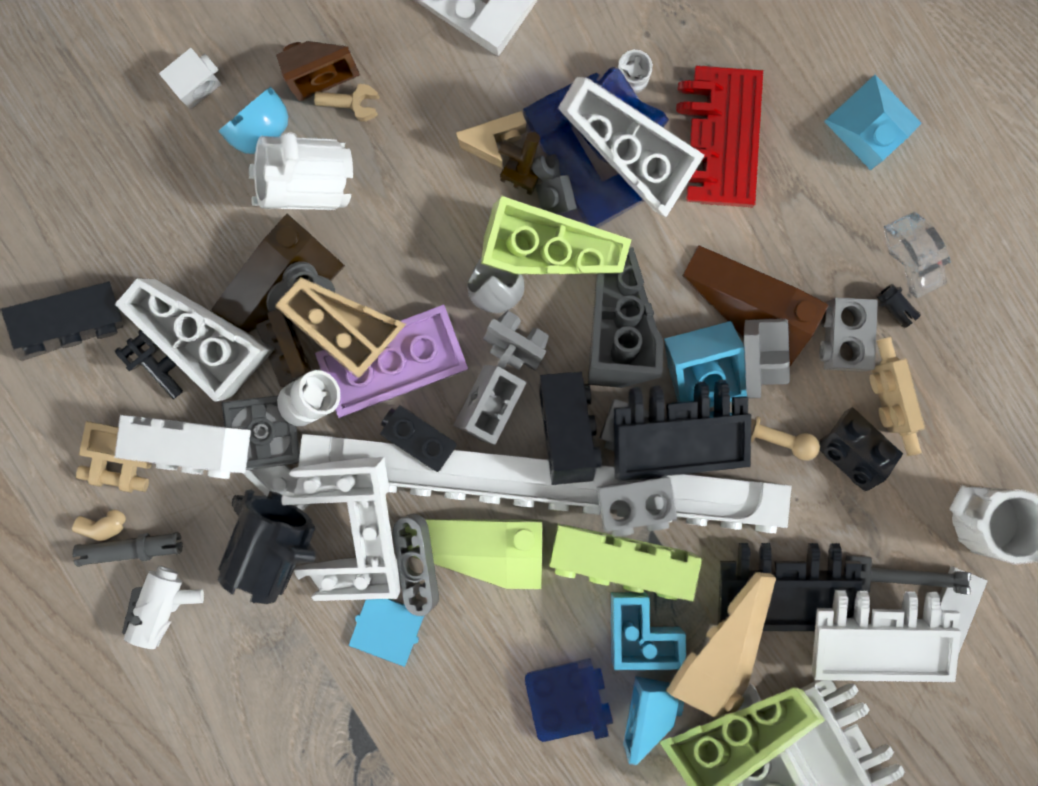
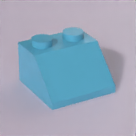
(706, 357)

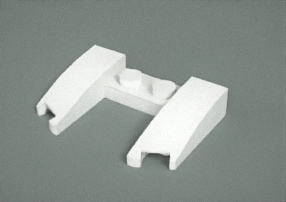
(487, 24)
(363, 487)

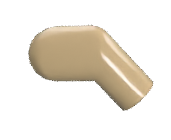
(103, 528)

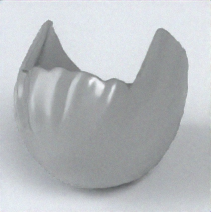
(494, 289)

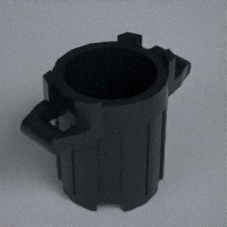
(265, 546)

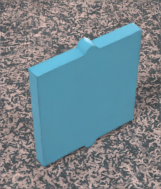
(386, 630)

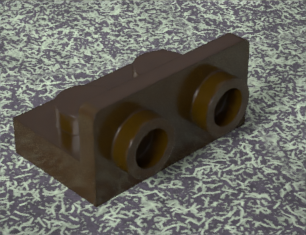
(288, 357)

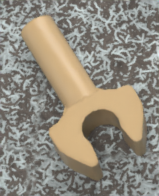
(350, 101)

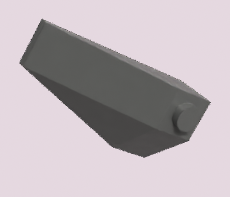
(624, 332)

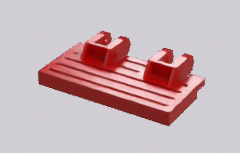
(727, 134)

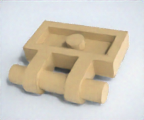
(100, 445)

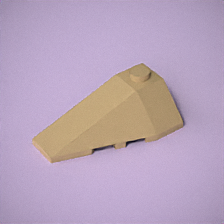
(725, 665)

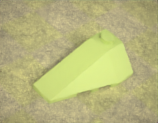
(541, 242)
(489, 549)

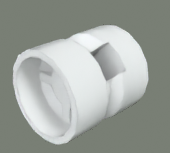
(309, 398)

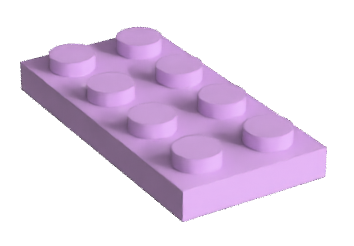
(415, 358)

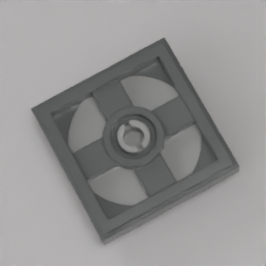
(271, 437)

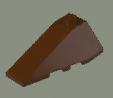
(748, 294)

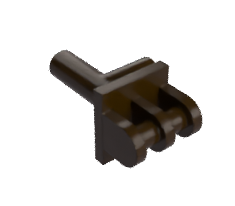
(519, 166)

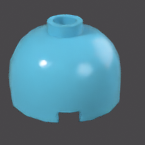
(261, 117)

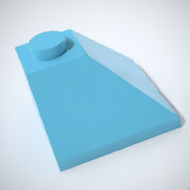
(873, 122)
(649, 717)

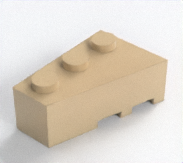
(338, 325)

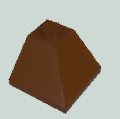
(315, 67)

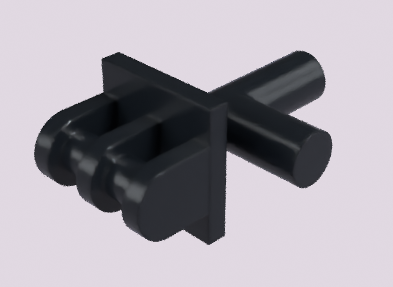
(156, 369)

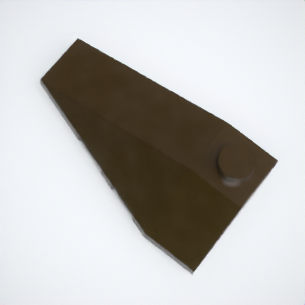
(287, 243)

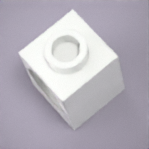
(191, 77)

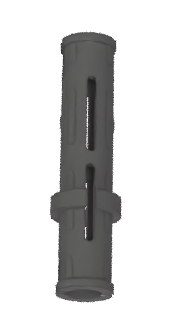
(142, 547)

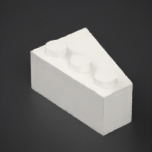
(183, 444)

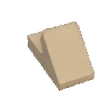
(482, 138)

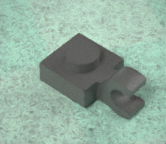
(555, 190)

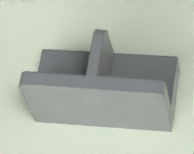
(766, 354)

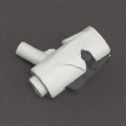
(152, 606)

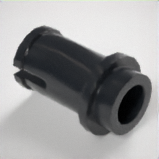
(897, 304)

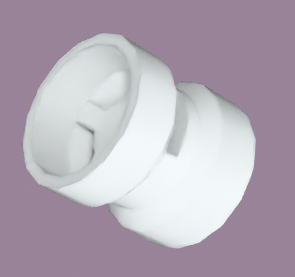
(636, 64)

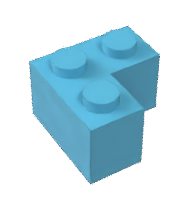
(636, 643)

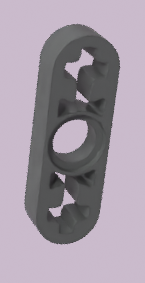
(424, 552)

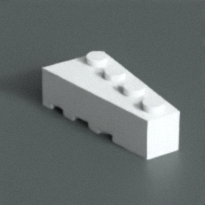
(635, 146)

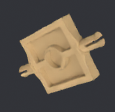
(897, 397)

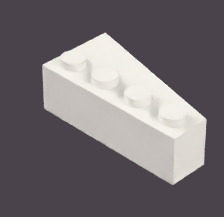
(197, 340)

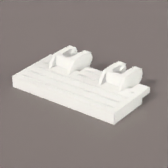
(890, 647)
(837, 755)

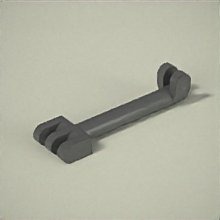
(958, 580)

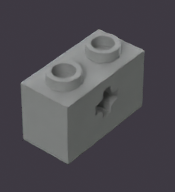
(490, 403)

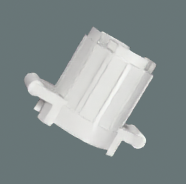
(300, 173)
(997, 523)

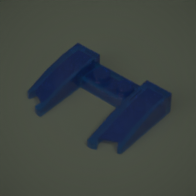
(595, 200)

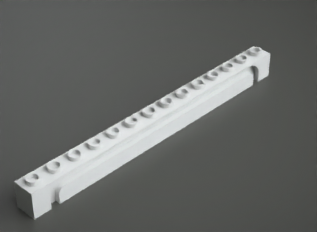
(530, 481)

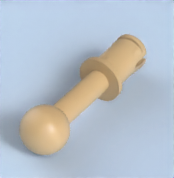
(803, 446)

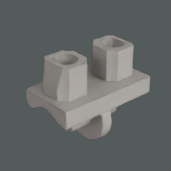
(513, 347)

